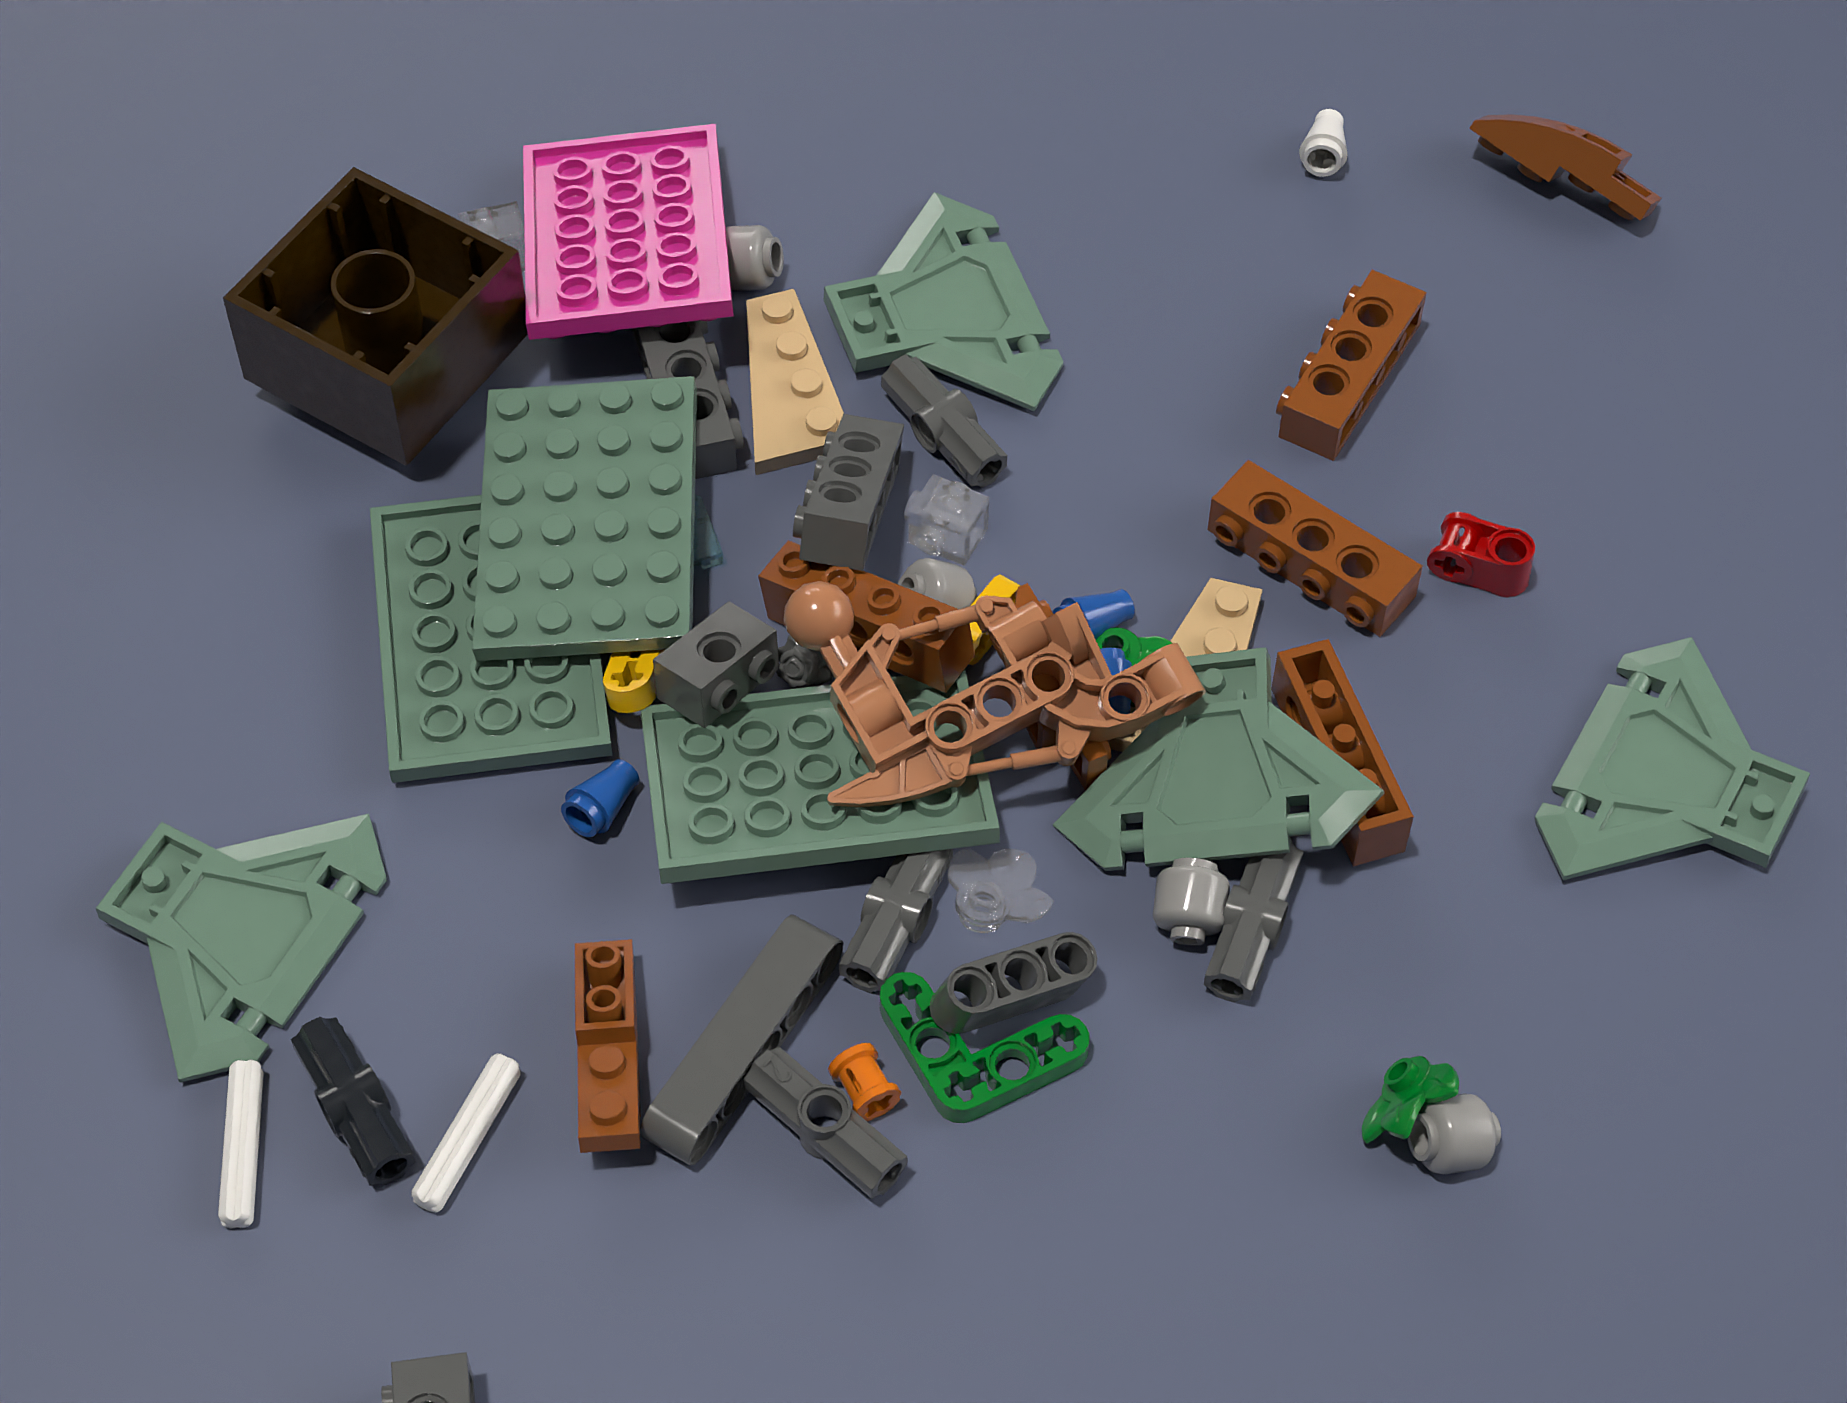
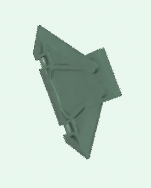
(949, 308)
(1665, 773)
(1219, 779)
(241, 929)

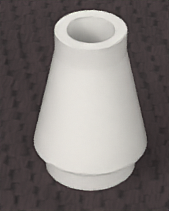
(1325, 145)

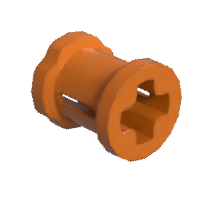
(864, 1081)

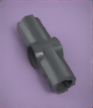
(944, 421)
(893, 916)
(1252, 924)
(848, 1145)

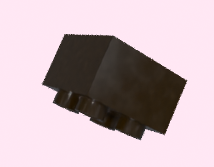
(378, 315)

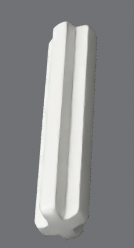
(465, 1133)
(241, 1144)

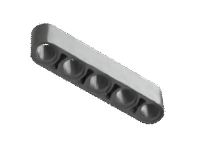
(751, 1020)

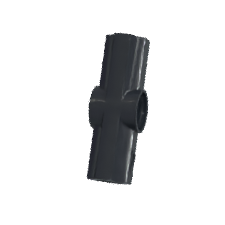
(353, 1101)

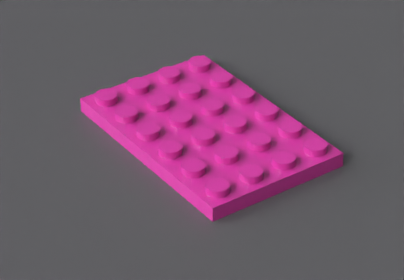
(624, 232)

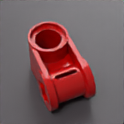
(1485, 555)

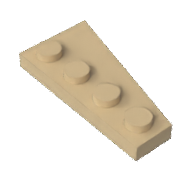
(789, 385)
(1215, 624)

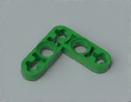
(964, 1068)

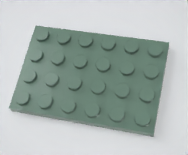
(586, 519)
(440, 702)
(759, 780)

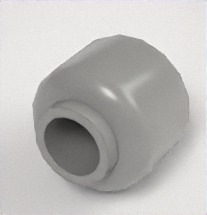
(753, 257)
(940, 581)
(1190, 900)
(1455, 1135)

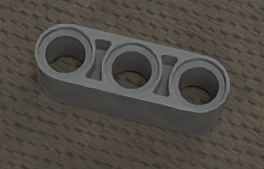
(996, 999)

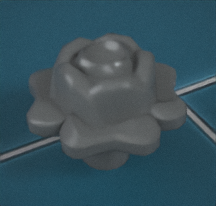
(802, 666)

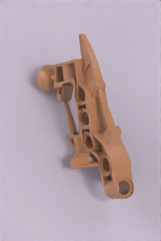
(905, 752)

